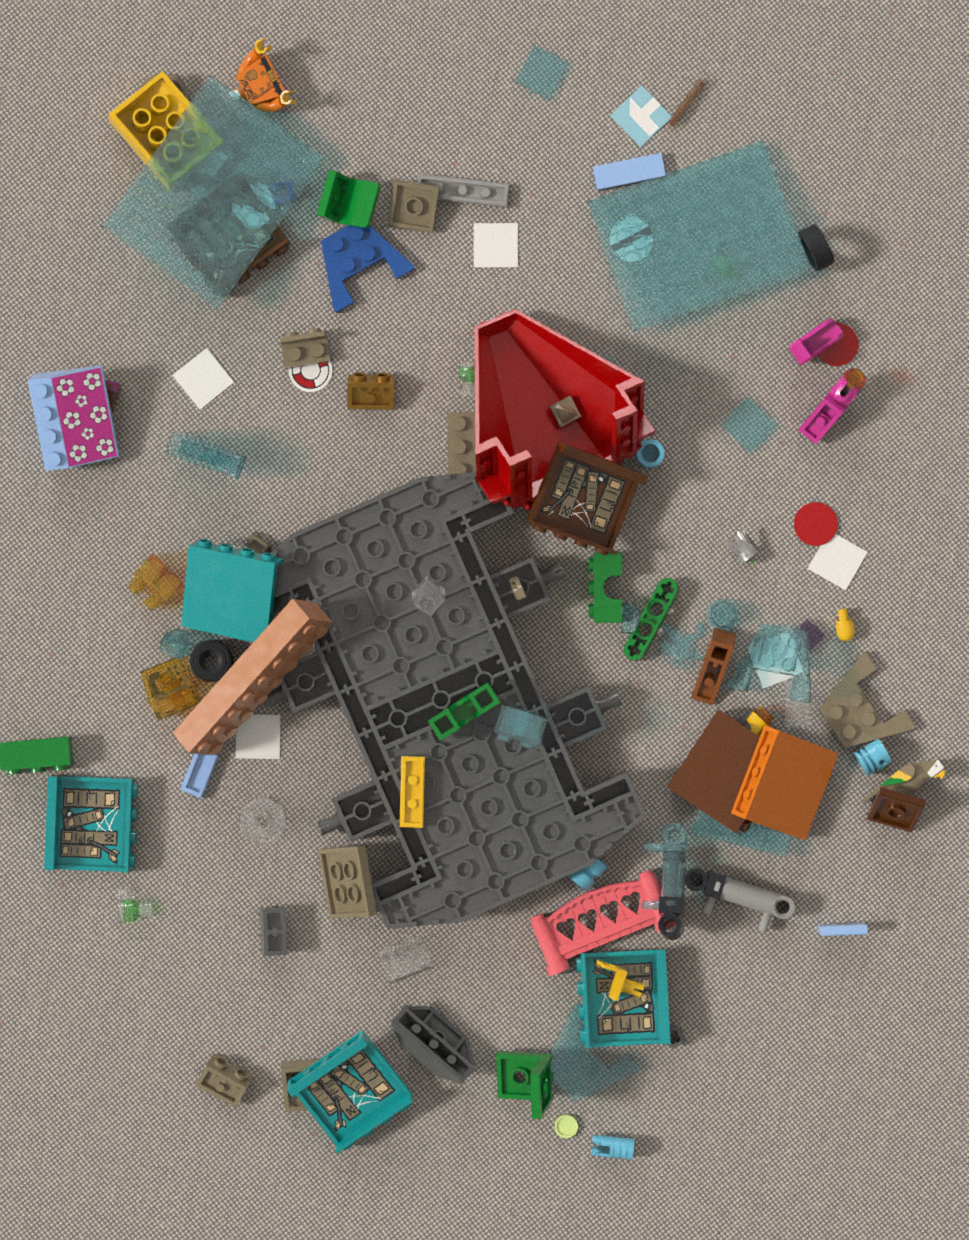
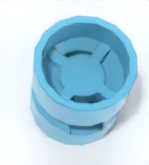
(585, 877)

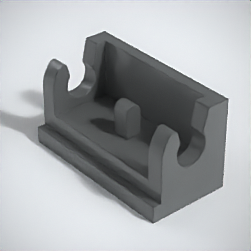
(273, 931)

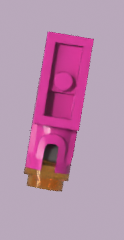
(833, 405)

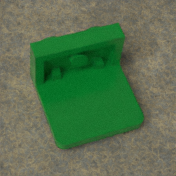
(348, 200)

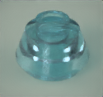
(723, 606)
(175, 643)

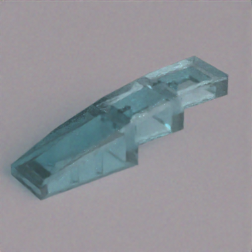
(756, 837)

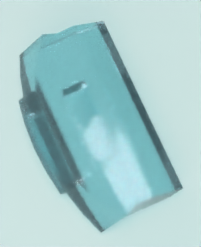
(630, 618)

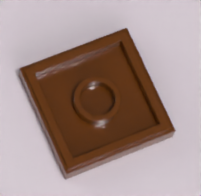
(896, 809)

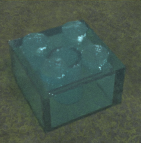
(520, 725)

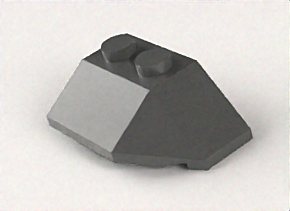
(434, 1042)

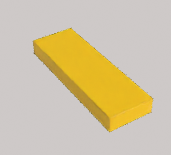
(412, 791)

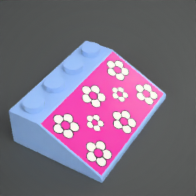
(73, 417)

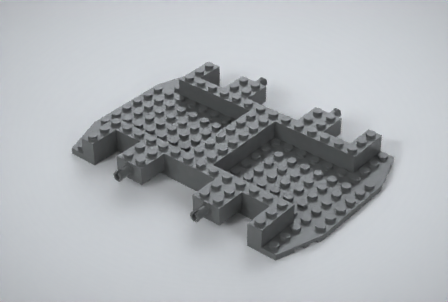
(493, 810)

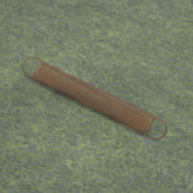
(685, 107)

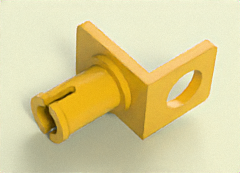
(620, 983)

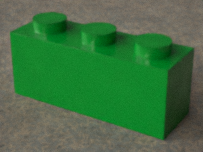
(36, 754)

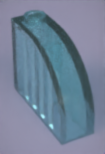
(205, 455)

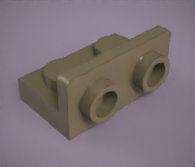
(305, 348)
(224, 1080)

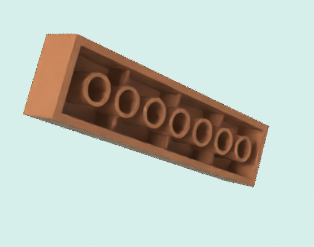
(253, 677)

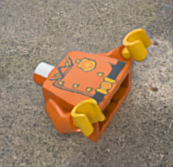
(260, 82)

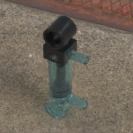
(671, 902)

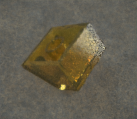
(170, 687)

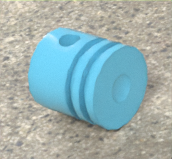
(650, 454)
(873, 757)

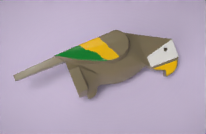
(911, 777)

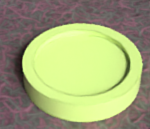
(566, 1126)

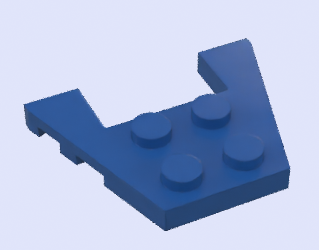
(353, 251)

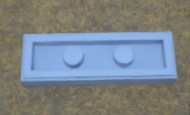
(628, 171)

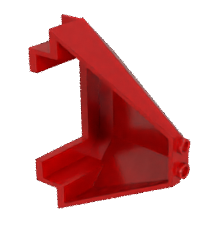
(517, 377)

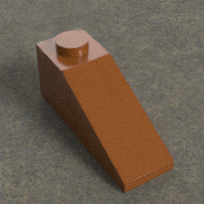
(714, 666)

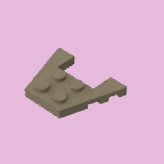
(852, 714)

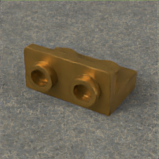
(370, 391)

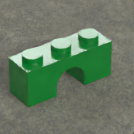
(604, 608)
(464, 711)

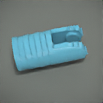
(618, 1147)

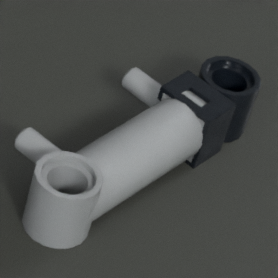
(741, 893)

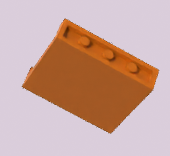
(784, 783)

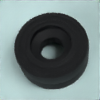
(201, 651)

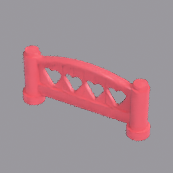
(559, 948)

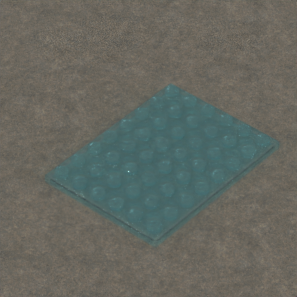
(213, 192)
(699, 236)

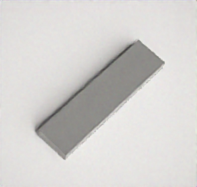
(469, 190)

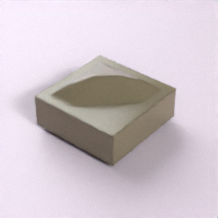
(565, 411)

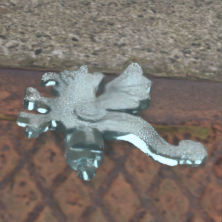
(680, 649)

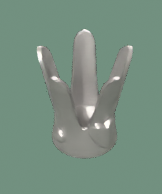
(745, 549)

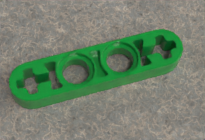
(648, 618)

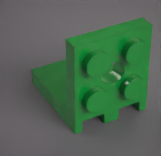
(538, 1079)

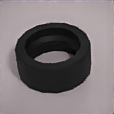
(816, 247)

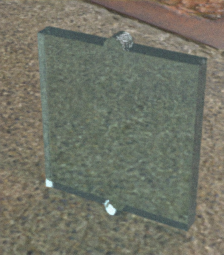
(541, 72)
(748, 424)

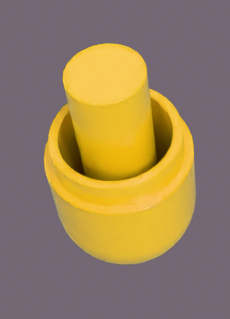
(844, 626)

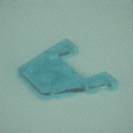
(780, 652)
(577, 1068)

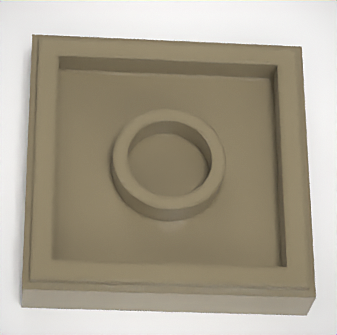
(414, 205)

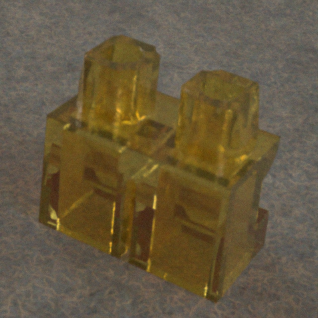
(160, 591)

